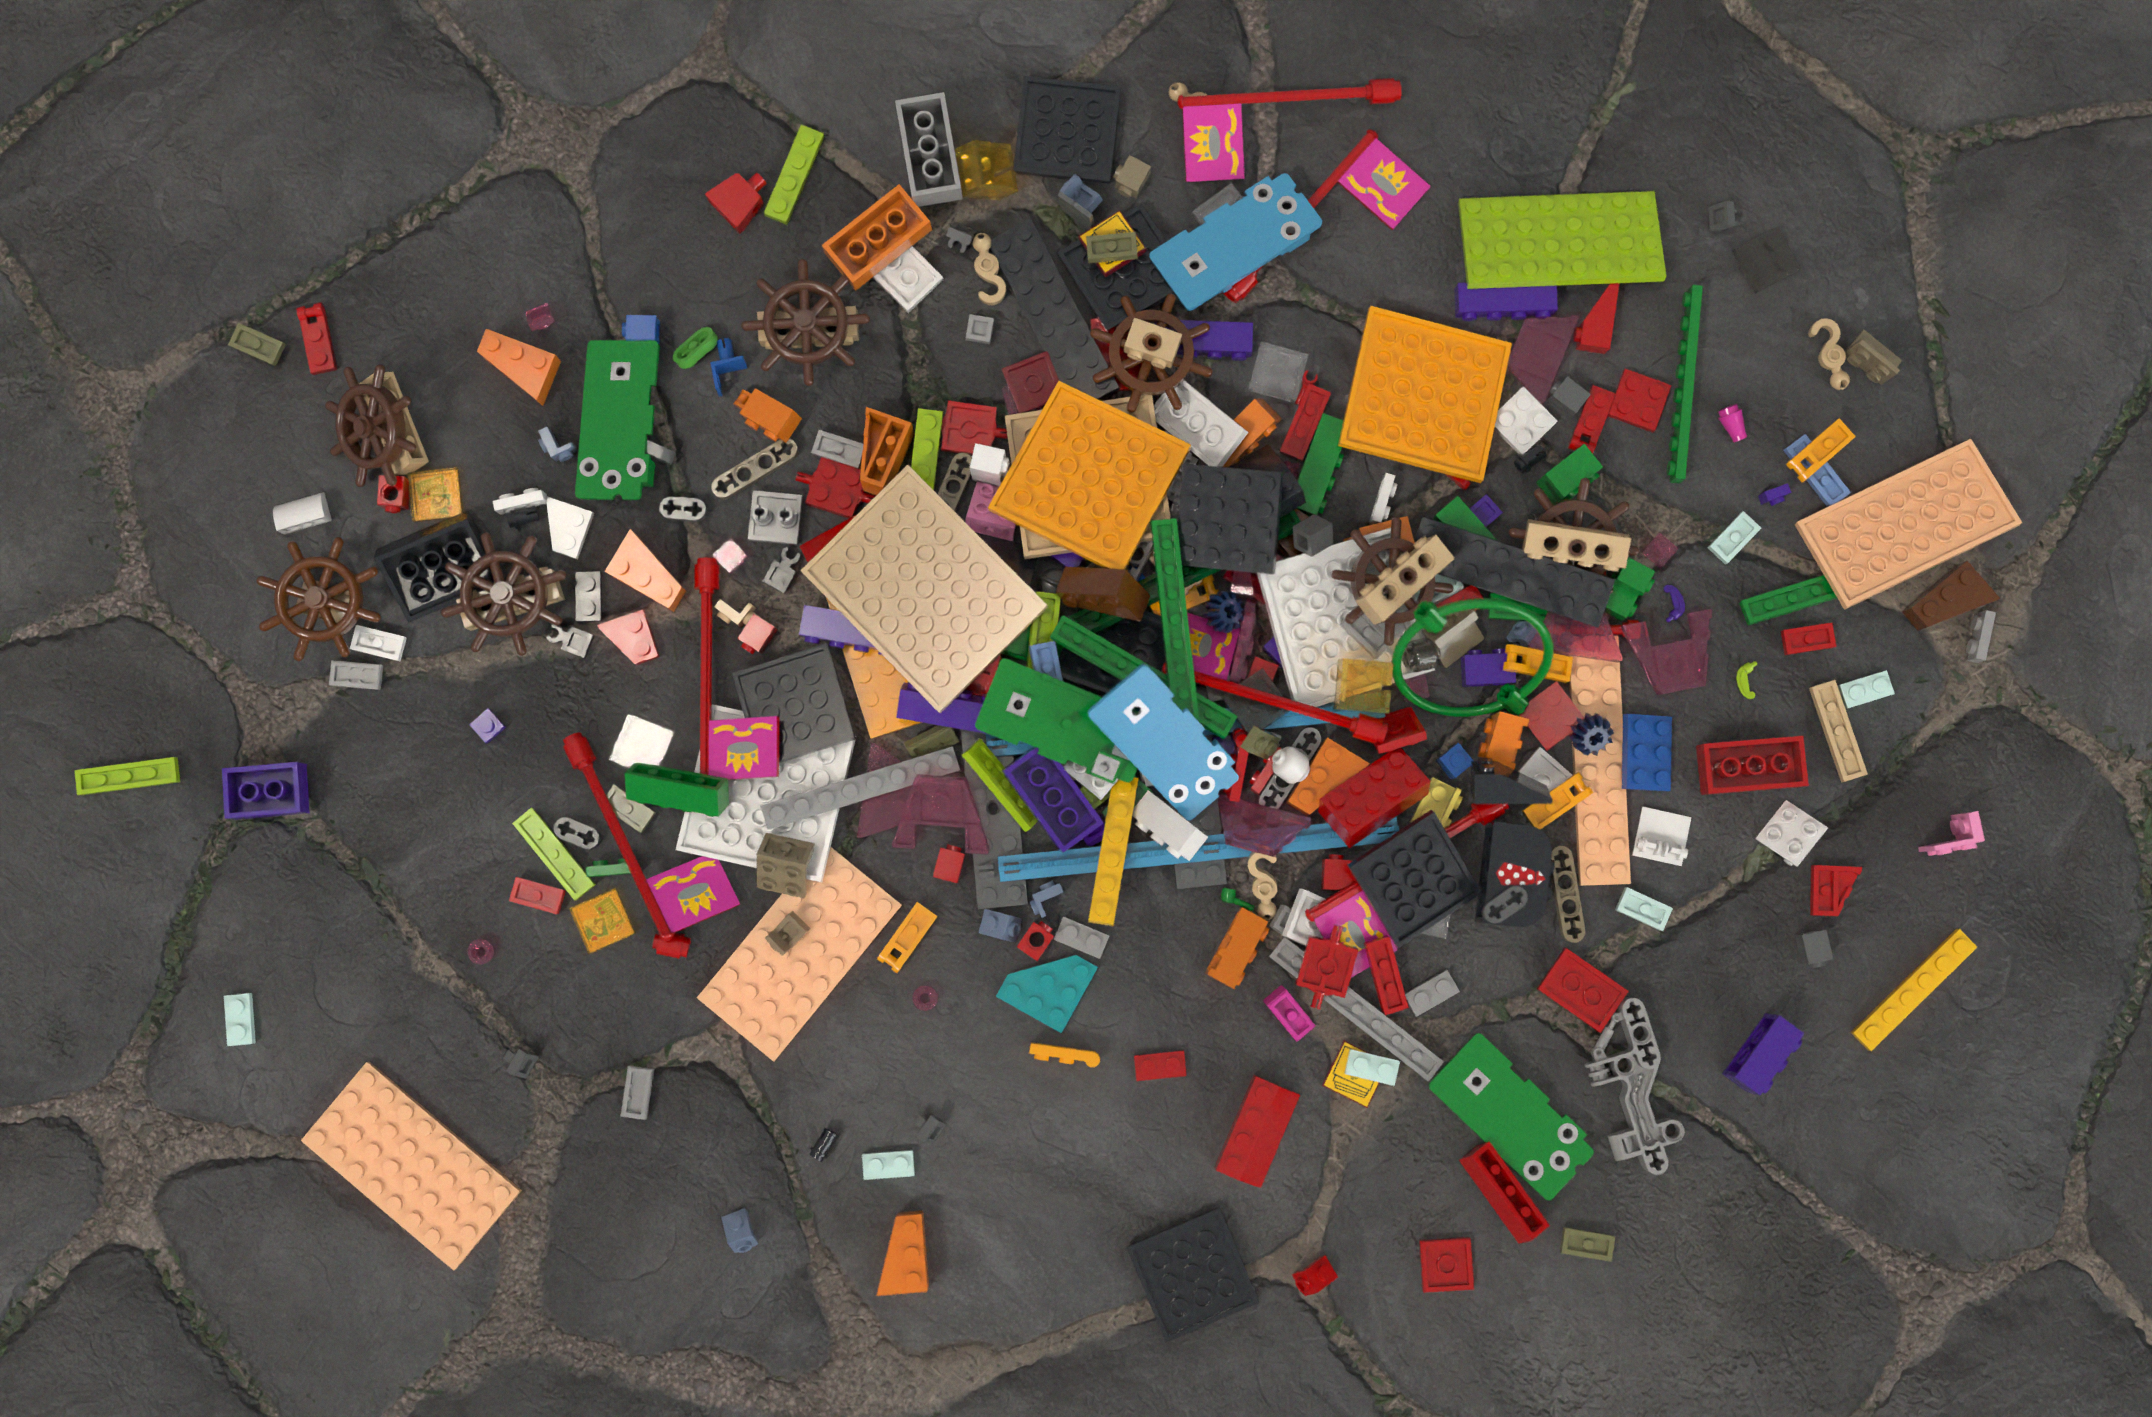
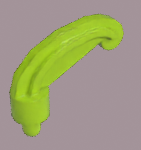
(1742, 679)

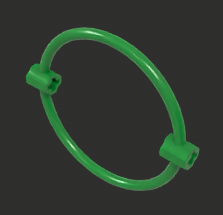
(1433, 620)

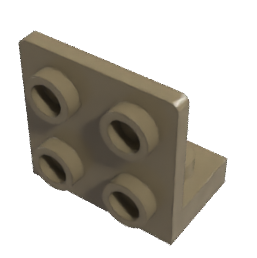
(1872, 358)
(1457, 637)
(783, 865)

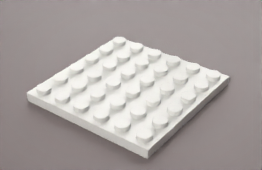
(1306, 615)
(741, 826)

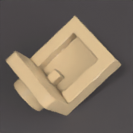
(727, 613)

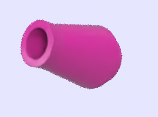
(1733, 422)

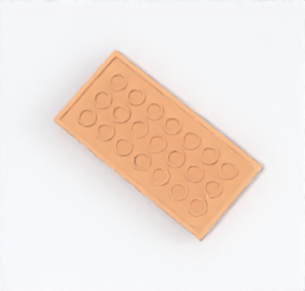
(1907, 524)
(776, 994)
(411, 1165)

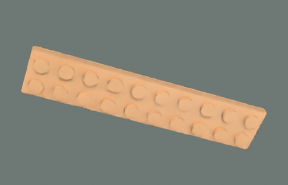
(1603, 814)

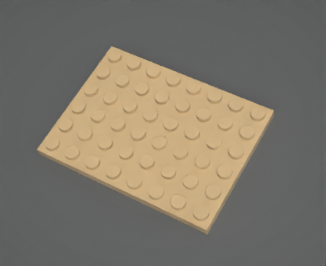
(924, 588)

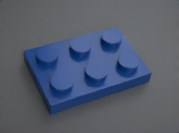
(1646, 752)

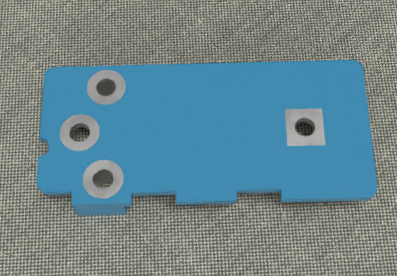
(1236, 241)
(1164, 742)

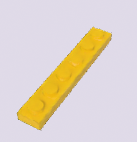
(1113, 852)
(1913, 989)

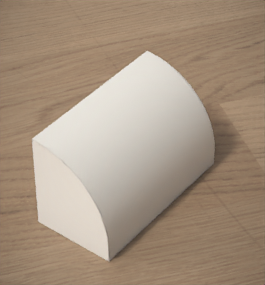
(301, 513)

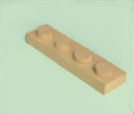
(1838, 731)

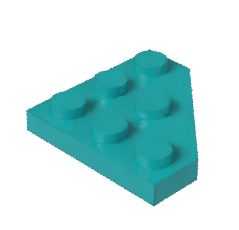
(1049, 990)

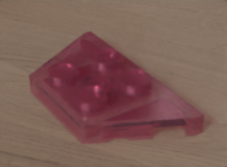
(1540, 352)
(1579, 639)
(886, 809)
(1259, 826)

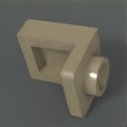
(787, 933)

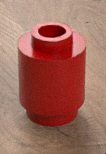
(675, 948)

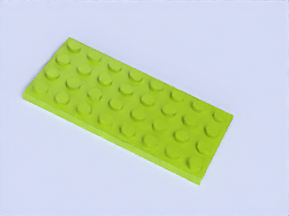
(1561, 240)

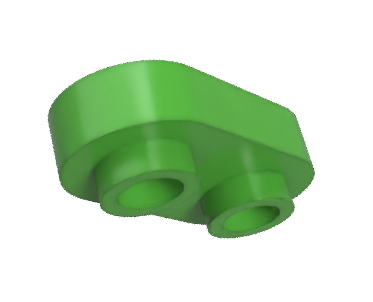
(695, 348)

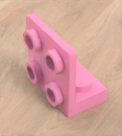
(983, 520)
(1967, 831)

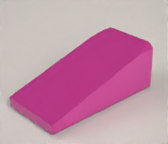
(1289, 1013)

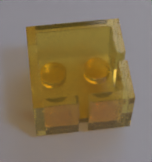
(977, 168)
(1360, 687)

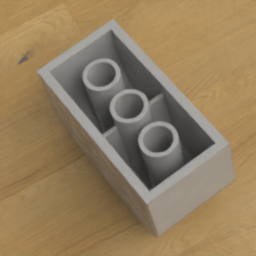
(929, 149)

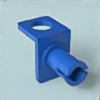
(727, 363)

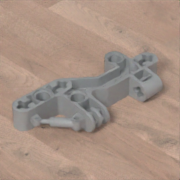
(1637, 1081)

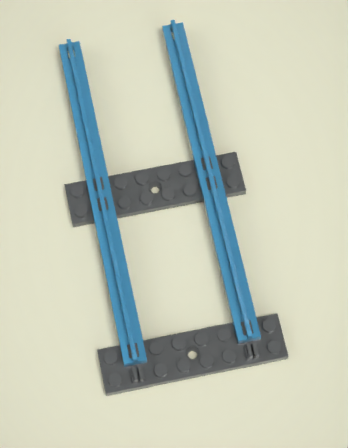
(1004, 870)

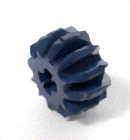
(1224, 611)
(1591, 734)

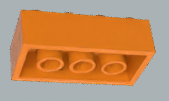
(877, 237)

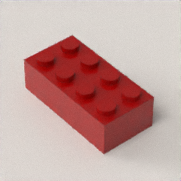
(1752, 765)
(1374, 796)

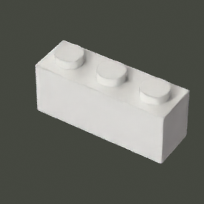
(989, 465)
(1168, 826)

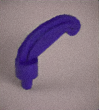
(1678, 603)

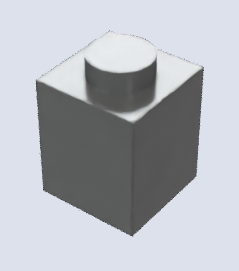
(1568, 396)
(1313, 535)
(1814, 948)

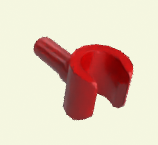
(1304, 385)

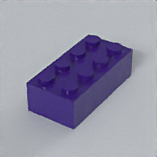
(1052, 798)

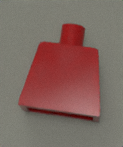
(737, 199)

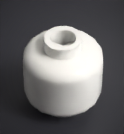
(1290, 765)

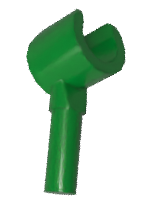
(1228, 896)

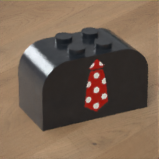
(1515, 858)

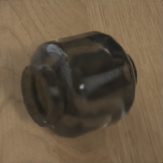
(1421, 655)

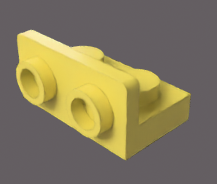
(1441, 800)

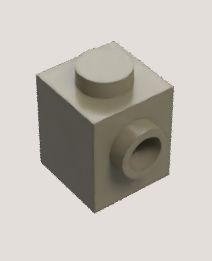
(1131, 177)

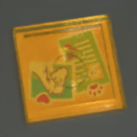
(435, 494)
(602, 921)

